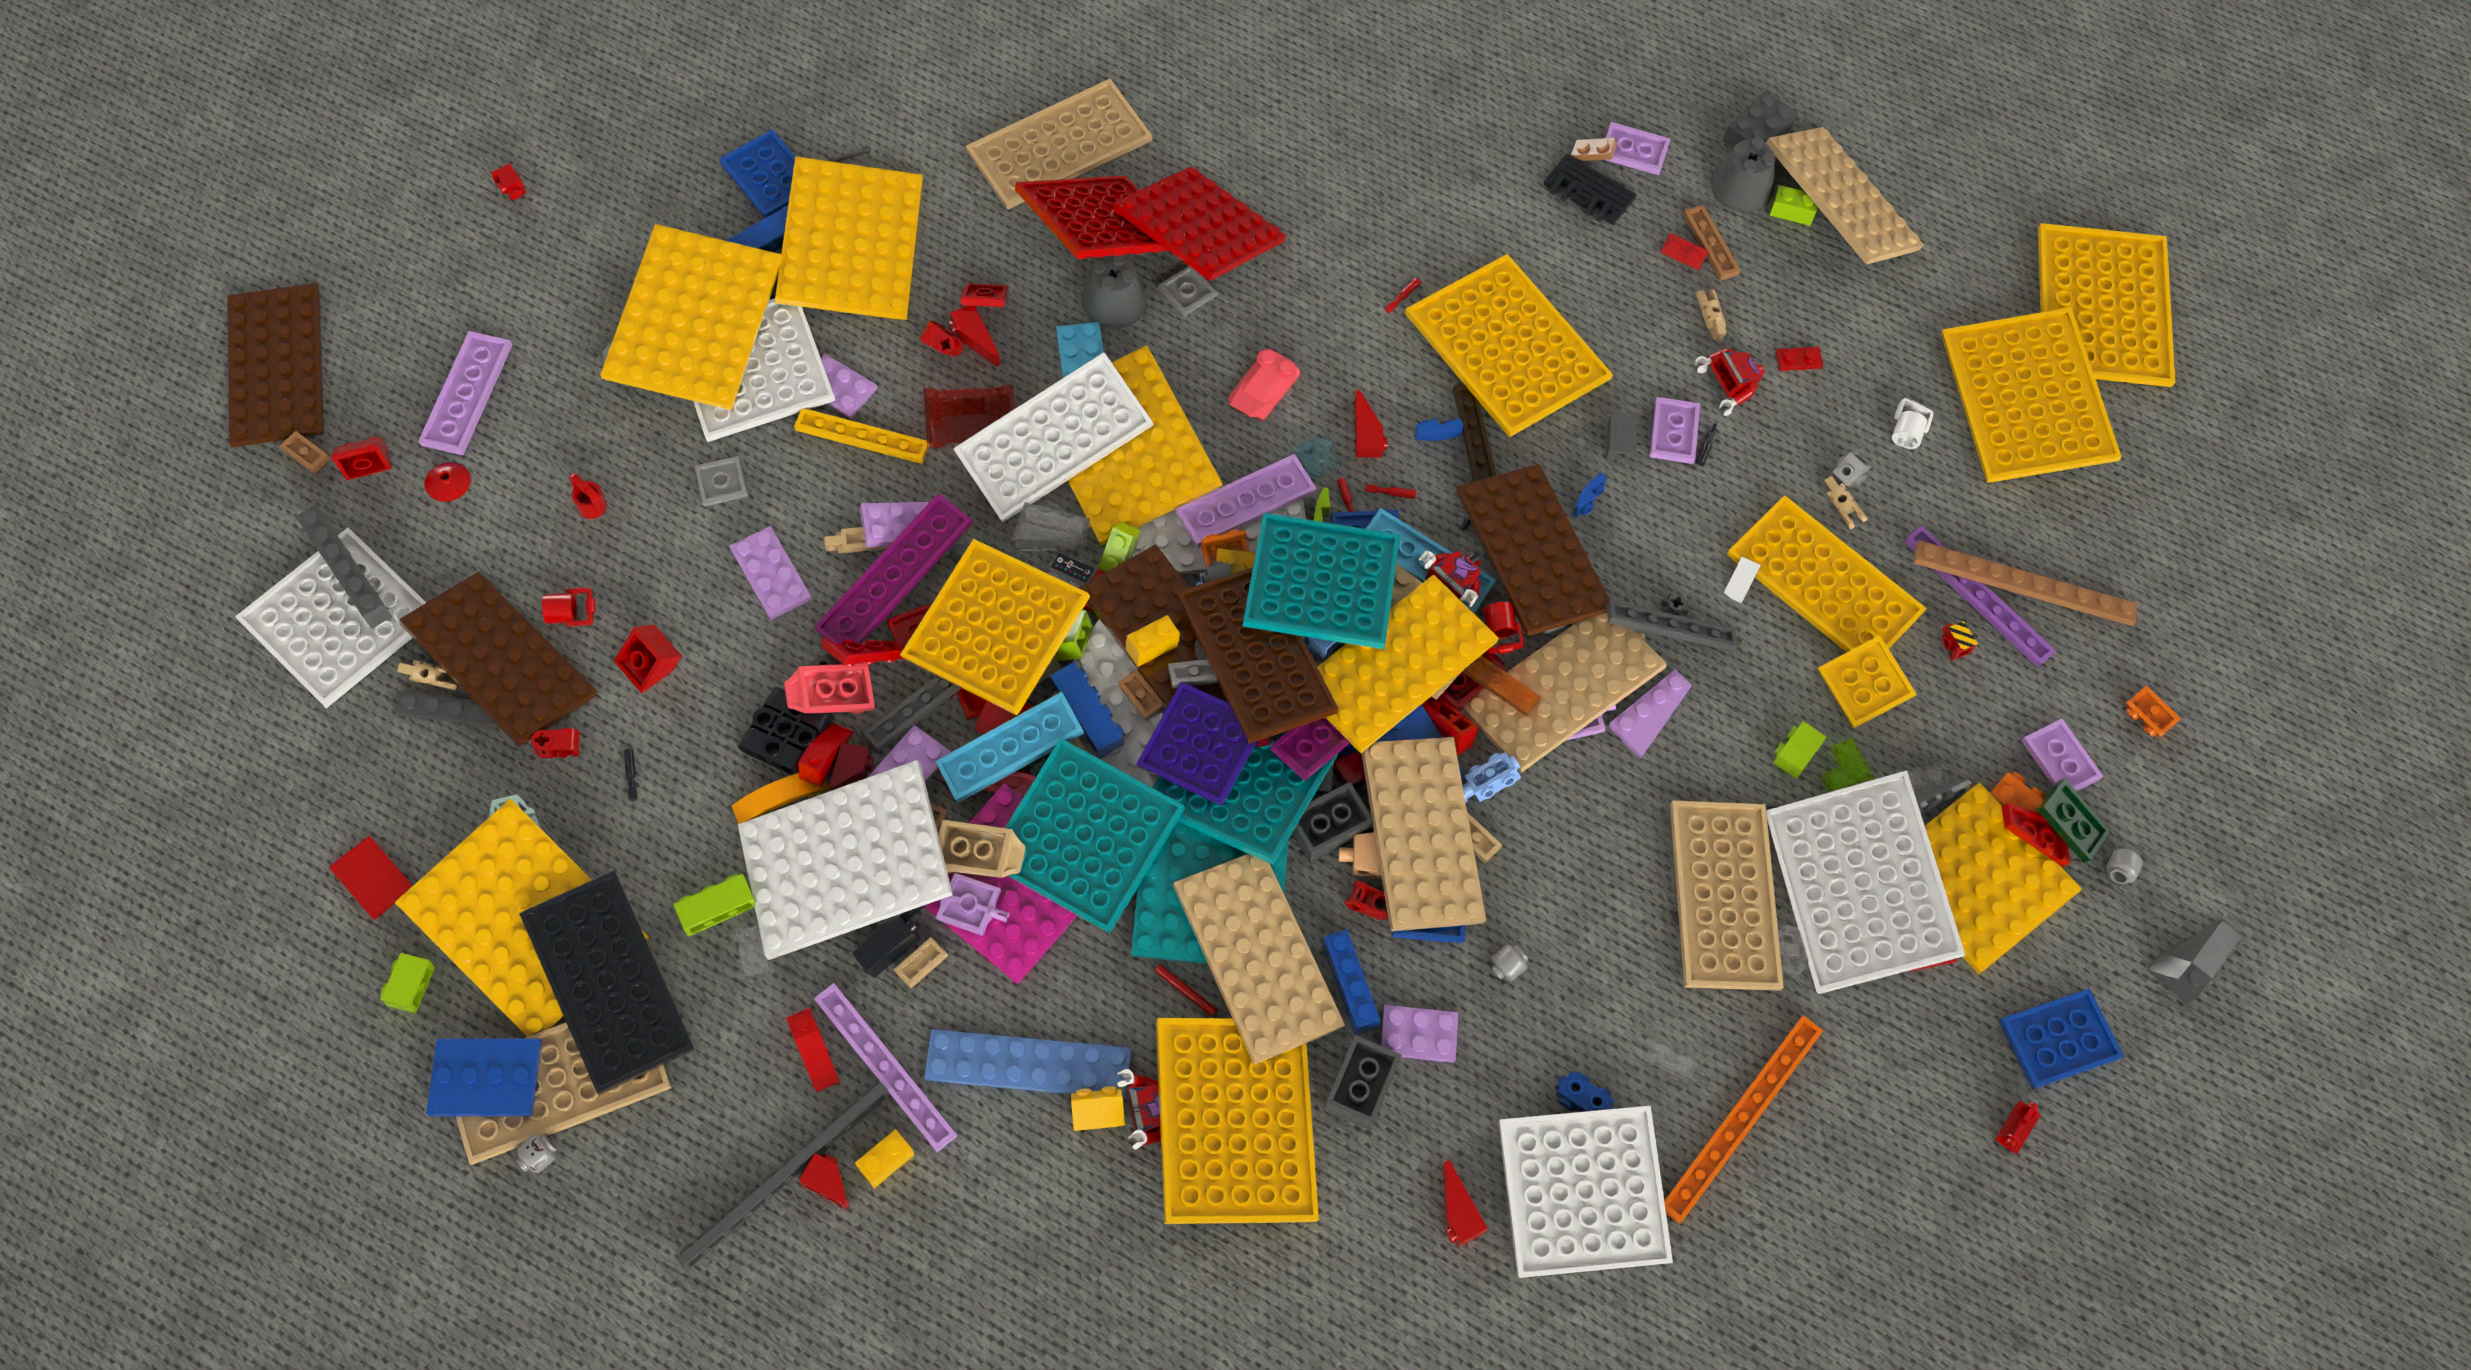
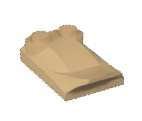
(980, 849)

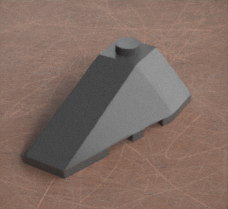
(2194, 962)

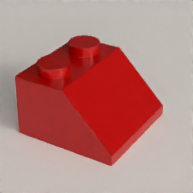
(362, 458)
(647, 657)

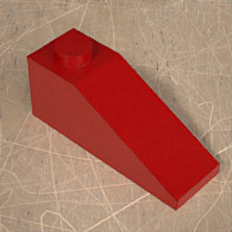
(973, 333)
(1368, 430)
(1451, 723)
(822, 754)
(813, 1049)
(1461, 1214)

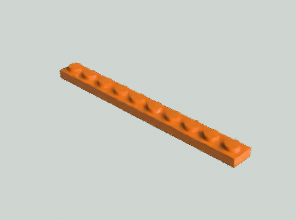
(1741, 1119)

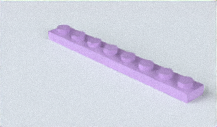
(885, 1068)

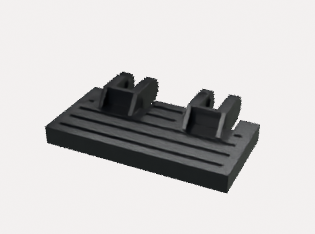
(1589, 189)

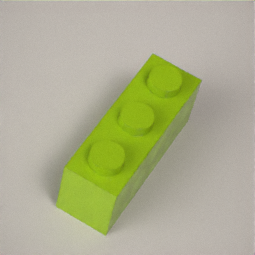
(714, 904)

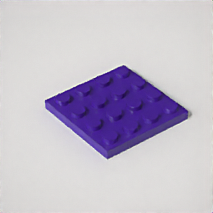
(1197, 745)

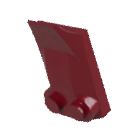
(1464, 688)

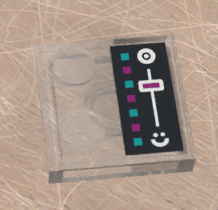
(1071, 569)

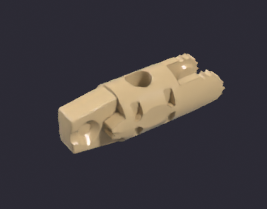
(1712, 313)
(1839, 493)
(426, 673)

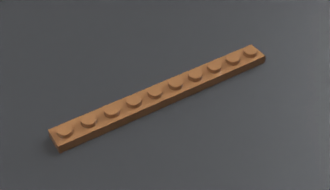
(2025, 583)

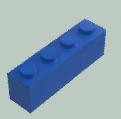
(766, 234)
(1091, 714)
(1351, 982)

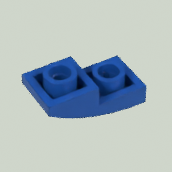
(1431, 430)
(1588, 495)

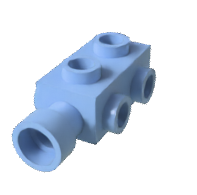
(1491, 777)

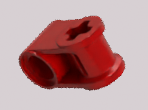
(939, 339)
(557, 743)
(1367, 901)

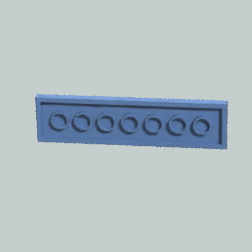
(1024, 1062)

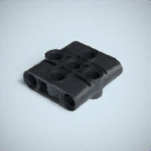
(762, 738)

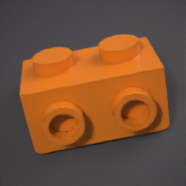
(1231, 540)
(2152, 712)
(2014, 791)

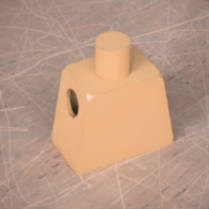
(1363, 855)

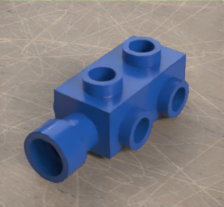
(1582, 1099)

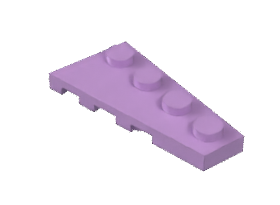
(1649, 714)

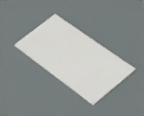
(1741, 579)

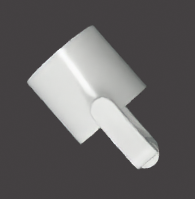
(1911, 424)

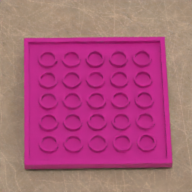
(1032, 920)

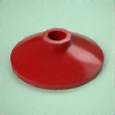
(449, 489)

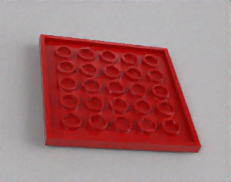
(1083, 215)
(1199, 222)

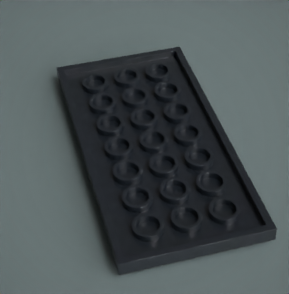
(606, 982)

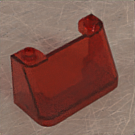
(962, 413)

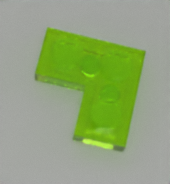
(1852, 768)

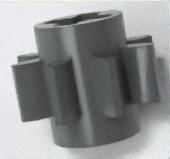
(1676, 600)

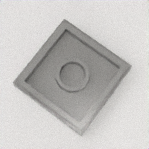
(1187, 290)
(721, 481)

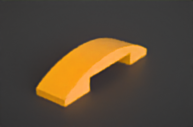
(775, 796)

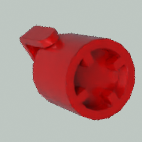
(587, 497)
(563, 608)
(1501, 621)

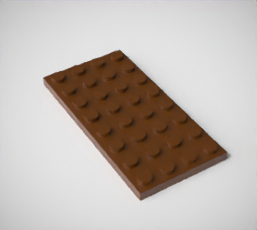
(274, 365)
(1533, 549)
(1138, 595)
(498, 658)
(1261, 672)

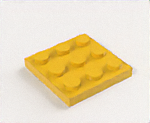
(1866, 681)

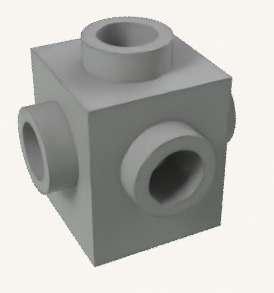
(1851, 469)

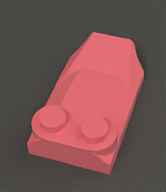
(1264, 384)
(830, 689)

